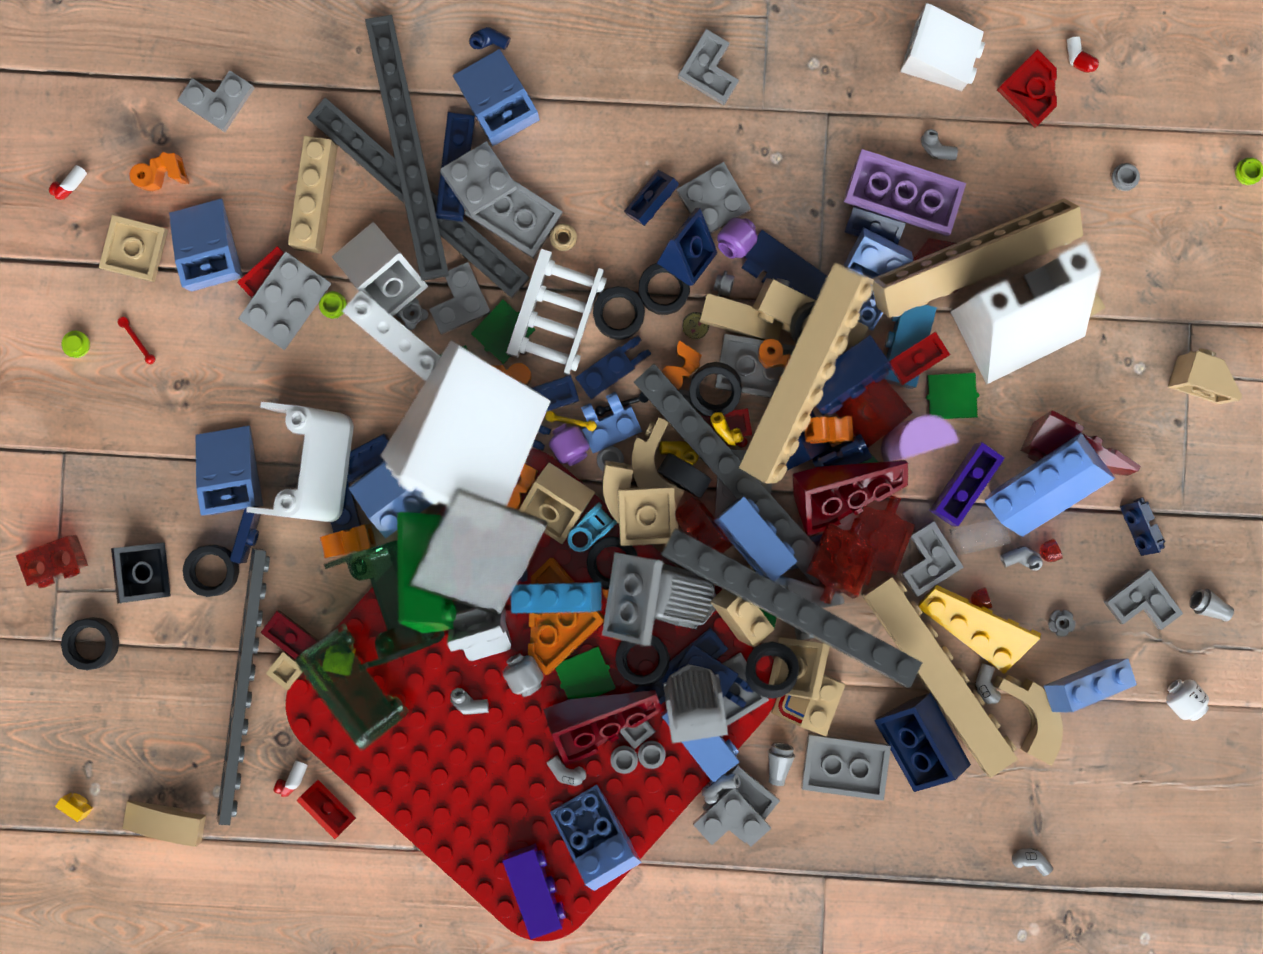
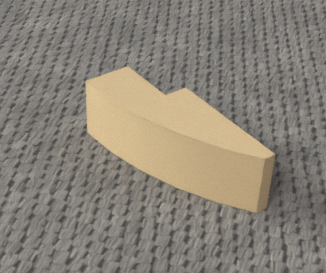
(738, 318)
(164, 823)

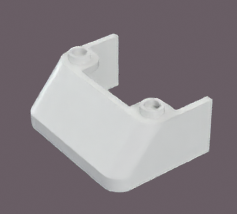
(322, 464)

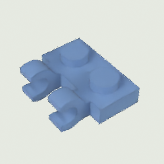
(611, 428)

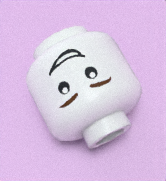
(1187, 699)

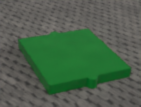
(497, 330)
(952, 396)
(585, 675)

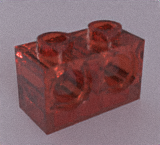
(699, 524)
(51, 556)

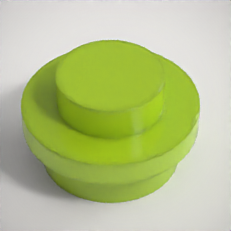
(1249, 171)
(332, 304)
(75, 344)

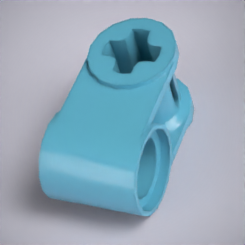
(592, 527)

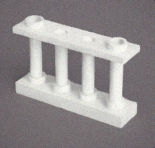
(530, 318)
(392, 334)

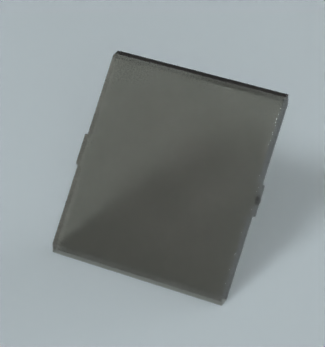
(478, 552)

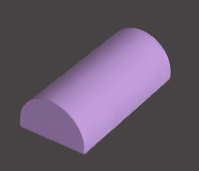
(904, 192)
(917, 437)

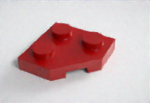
(1032, 88)

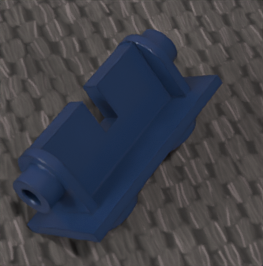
(844, 454)
(1146, 537)

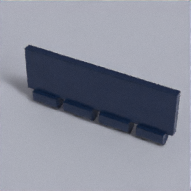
(783, 263)

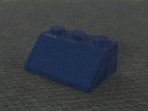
(852, 373)
(923, 743)

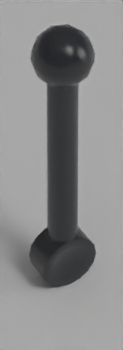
(600, 410)

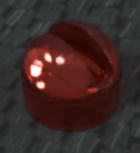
(1050, 551)
(981, 598)

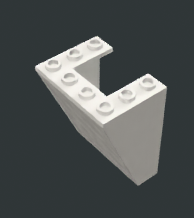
(1020, 335)
(465, 431)

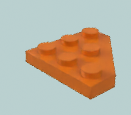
(558, 634)

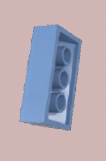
(1049, 486)
(384, 497)

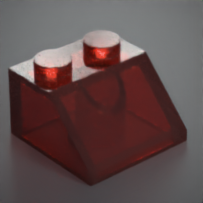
(875, 411)

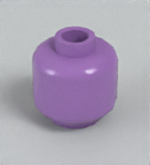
(737, 238)
(569, 445)

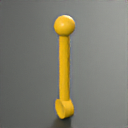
(552, 417)

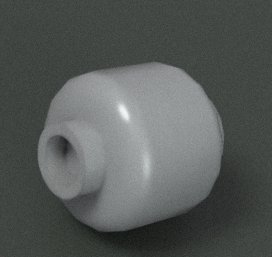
(523, 675)

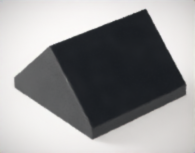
(140, 572)

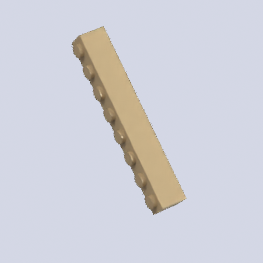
(977, 257)
(806, 373)
(940, 677)

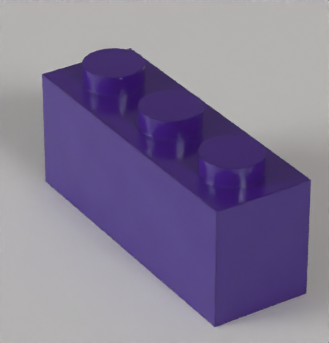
(967, 484)
(534, 891)

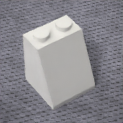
(943, 49)
(379, 270)

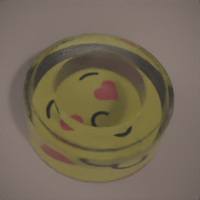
(692, 327)

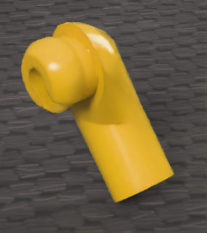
(722, 429)
(680, 449)

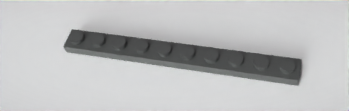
(406, 148)
(383, 168)
(724, 462)
(791, 608)
(241, 696)

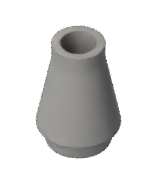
(1208, 604)
(780, 761)

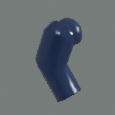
(487, 37)

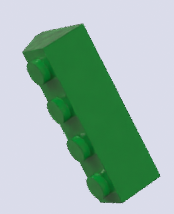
(417, 607)

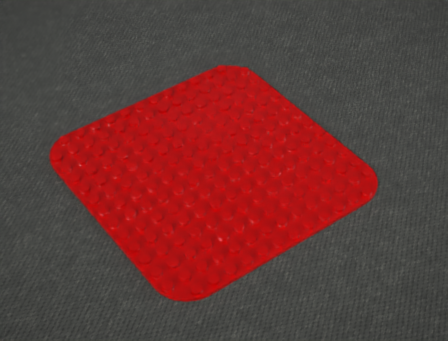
(482, 780)

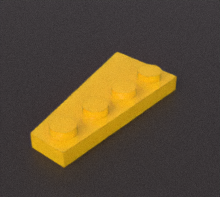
(990, 636)

